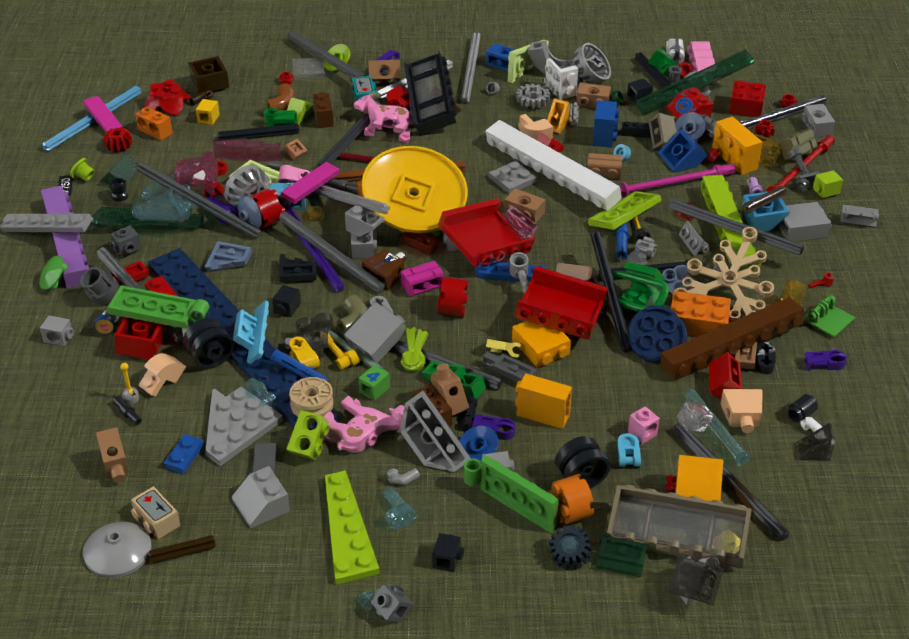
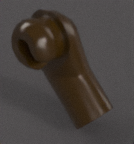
(208, 95)

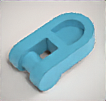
(628, 444)

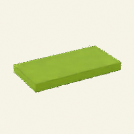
(624, 210)

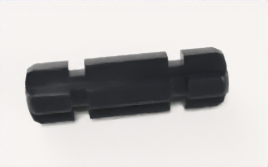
(469, 414)

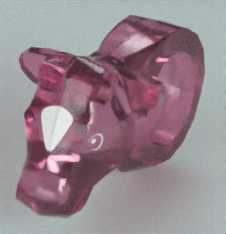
(198, 171)

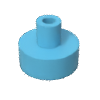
(622, 150)

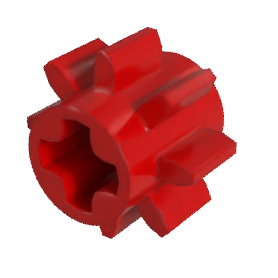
(765, 128)

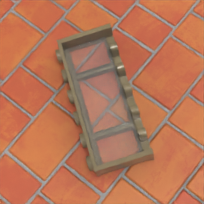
(680, 524)

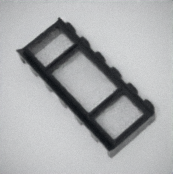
(430, 94)

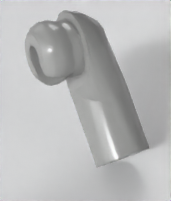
(402, 479)

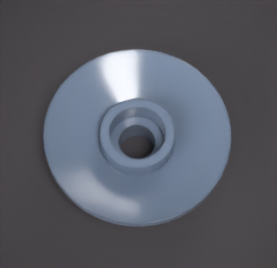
(691, 121)
(249, 211)

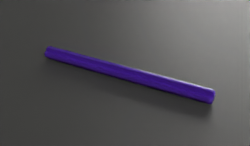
(319, 258)

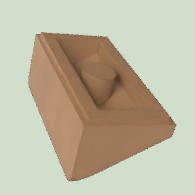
(577, 271)

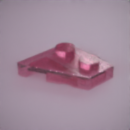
(521, 223)

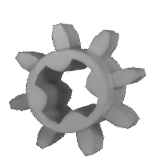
(646, 246)

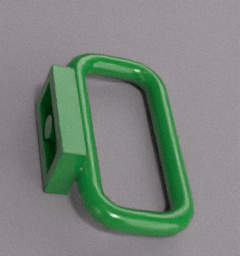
(644, 275)

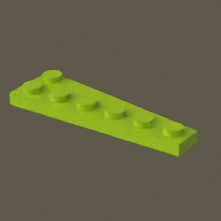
(350, 542)

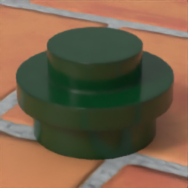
(616, 96)

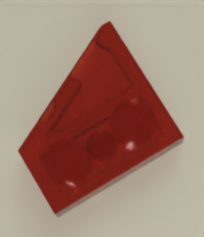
(420, 241)

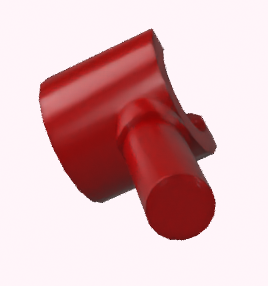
(826, 281)

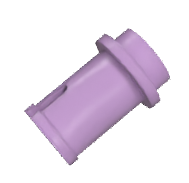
(754, 186)

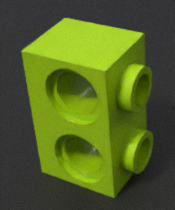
(303, 434)

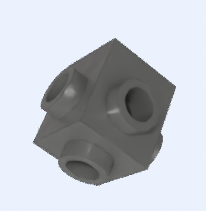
(125, 241)
(391, 602)

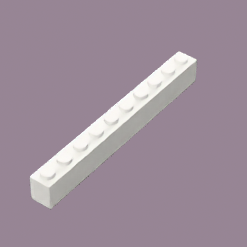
(554, 165)

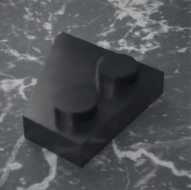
(296, 270)

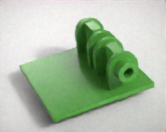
(828, 317)

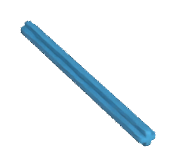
(89, 119)

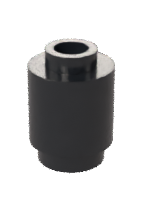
(802, 408)

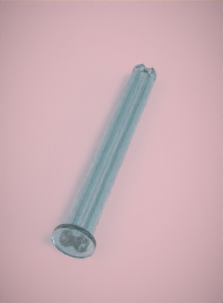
(740, 456)

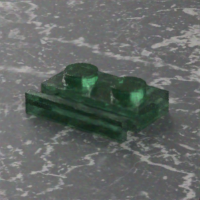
(622, 556)

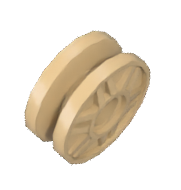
(311, 395)

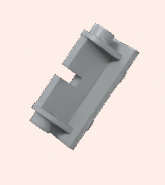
(859, 215)
(693, 239)

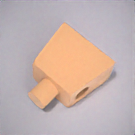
(742, 408)

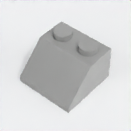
(261, 497)

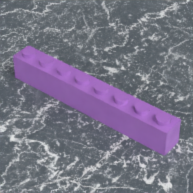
(66, 243)

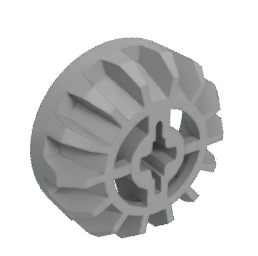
(592, 64)
(245, 182)

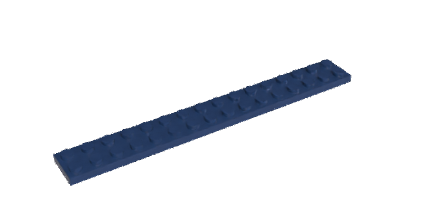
(192, 283)

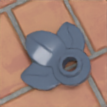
(677, 275)

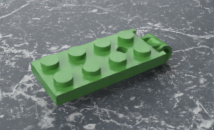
(157, 307)
(513, 491)

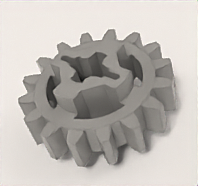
(532, 95)

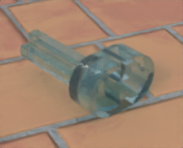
(401, 513)

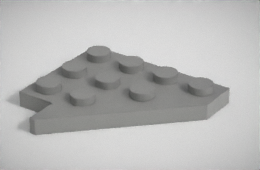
(237, 423)

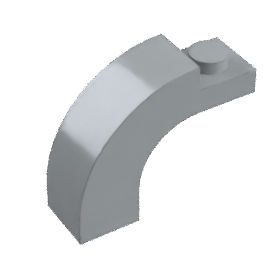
(540, 53)

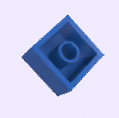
(605, 124)

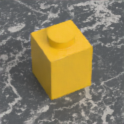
(207, 112)

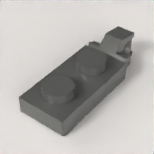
(507, 366)

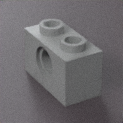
(818, 120)

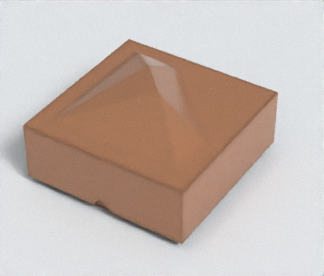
(295, 149)

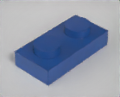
(183, 454)

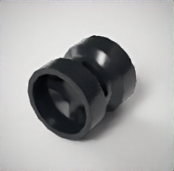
(118, 189)

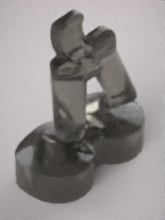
(307, 327)

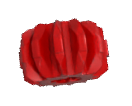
(117, 139)

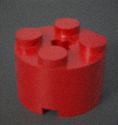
(269, 207)
(452, 296)

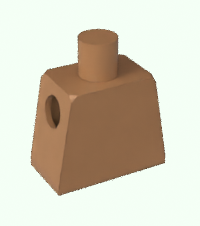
(449, 384)
(113, 460)

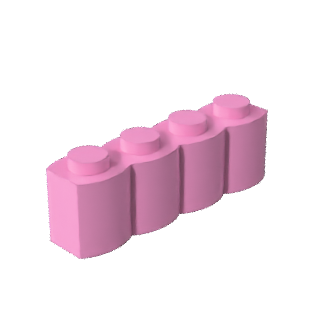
(700, 55)

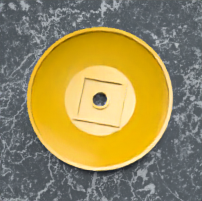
(419, 170)

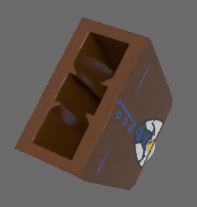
(385, 267)

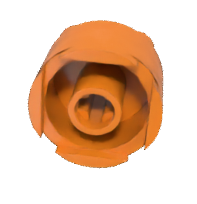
(573, 498)

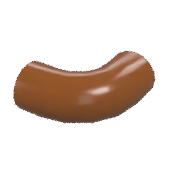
(281, 102)

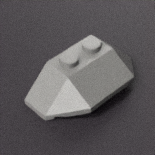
(431, 435)

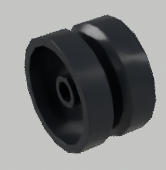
(208, 343)
(585, 458)

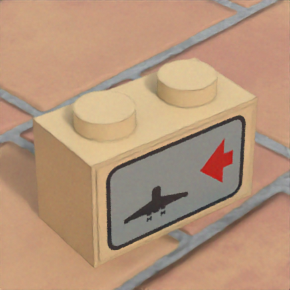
(155, 513)

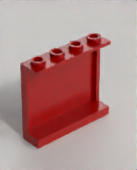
(483, 233)
(561, 302)

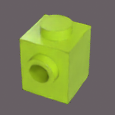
(827, 184)

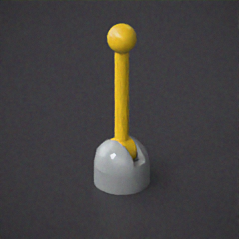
(127, 393)

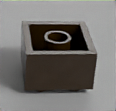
(208, 74)

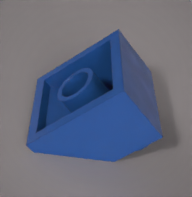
(682, 152)

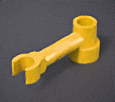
(344, 359)

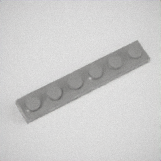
(46, 222)

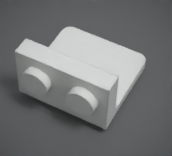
(561, 81)

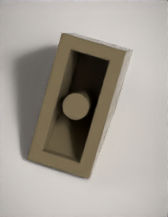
(661, 129)

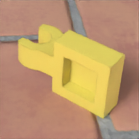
(498, 347)

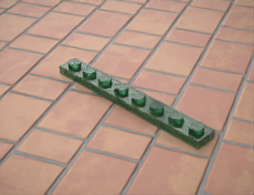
(697, 80)

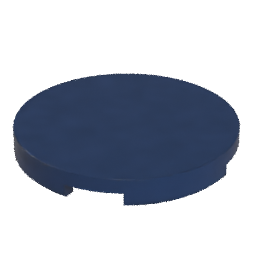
(655, 331)

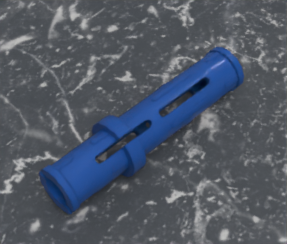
(622, 236)
(295, 366)

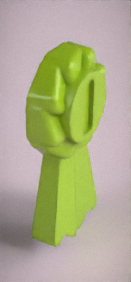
(414, 359)

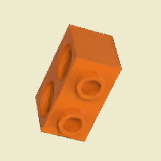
(154, 123)

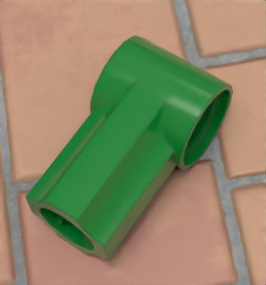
(277, 117)

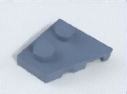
(227, 256)

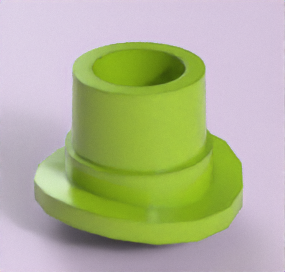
(82, 170)

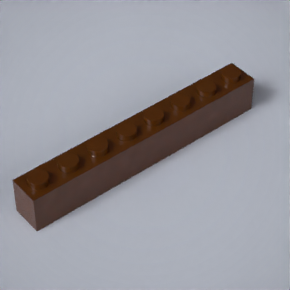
(731, 337)

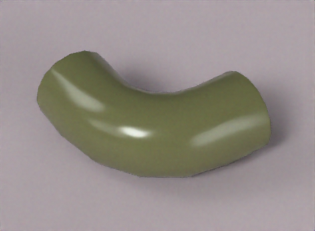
(356, 309)

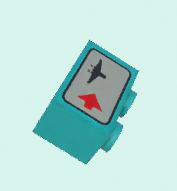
(363, 86)

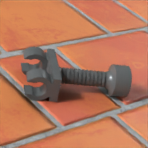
(803, 180)

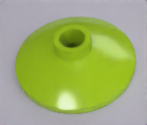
(341, 52)

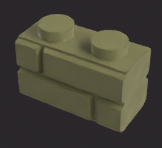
(803, 139)

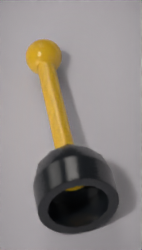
(641, 232)

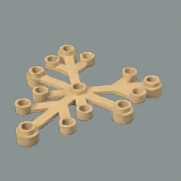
(737, 277)

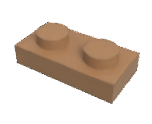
(747, 357)

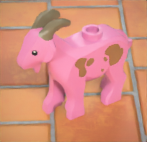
(385, 116)
(364, 427)

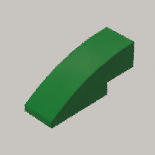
(472, 383)

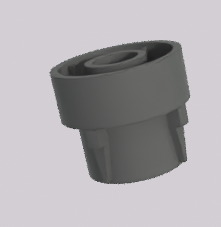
(99, 285)

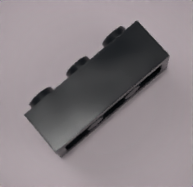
(635, 129)

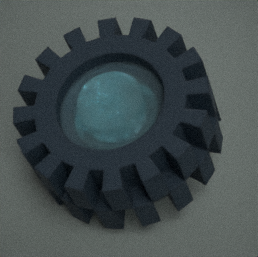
(570, 547)

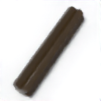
(763, 199)
(182, 549)

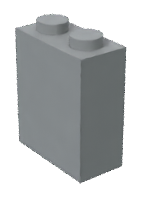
(805, 222)
(376, 331)

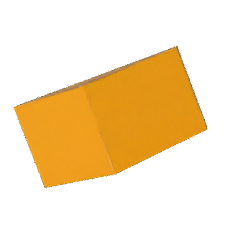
(559, 115)

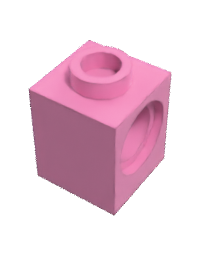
(643, 425)

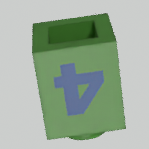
(374, 382)

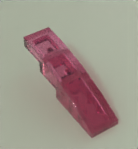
(244, 151)

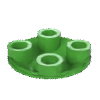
(52, 272)

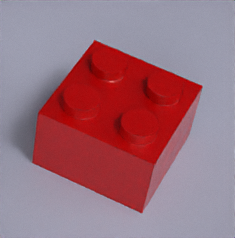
(747, 99)
(139, 338)

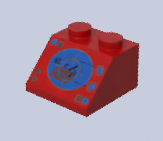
(690, 101)

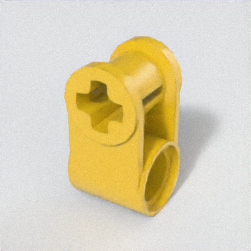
(303, 352)

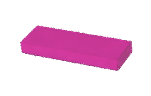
(101, 113)

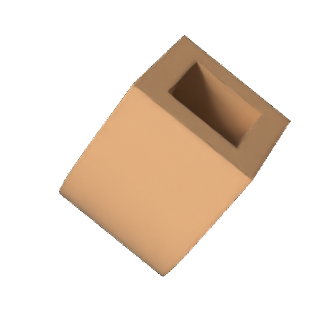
(535, 128)
(160, 368)

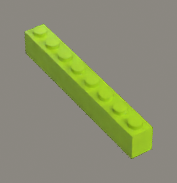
(721, 202)

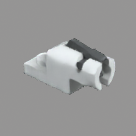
(675, 50)

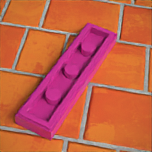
(310, 182)

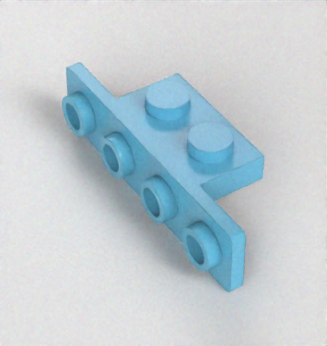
(250, 331)

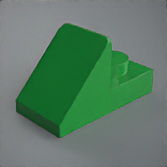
(662, 61)

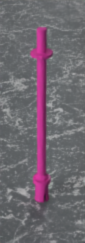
(716, 170)

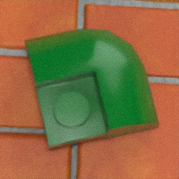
(641, 294)

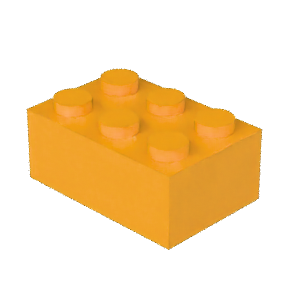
(737, 145)

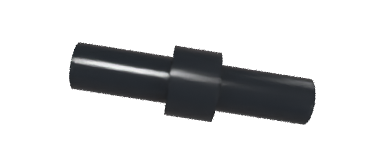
(127, 410)

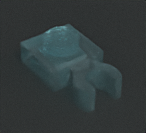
(260, 391)

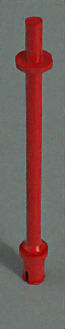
(823, 147)

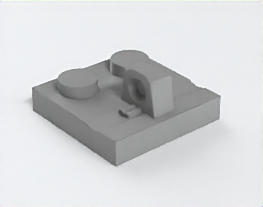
(512, 177)

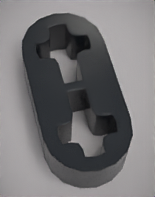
(761, 357)

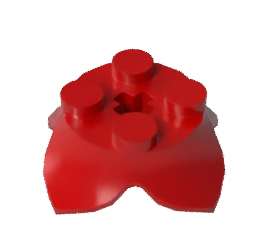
(167, 96)

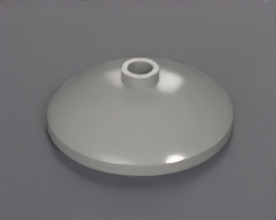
(117, 549)

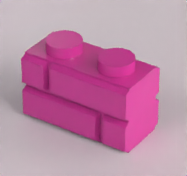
(421, 278)

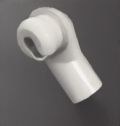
(809, 423)

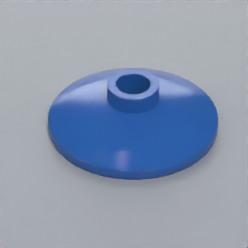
(479, 437)

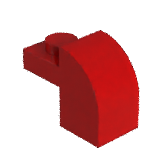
(398, 97)

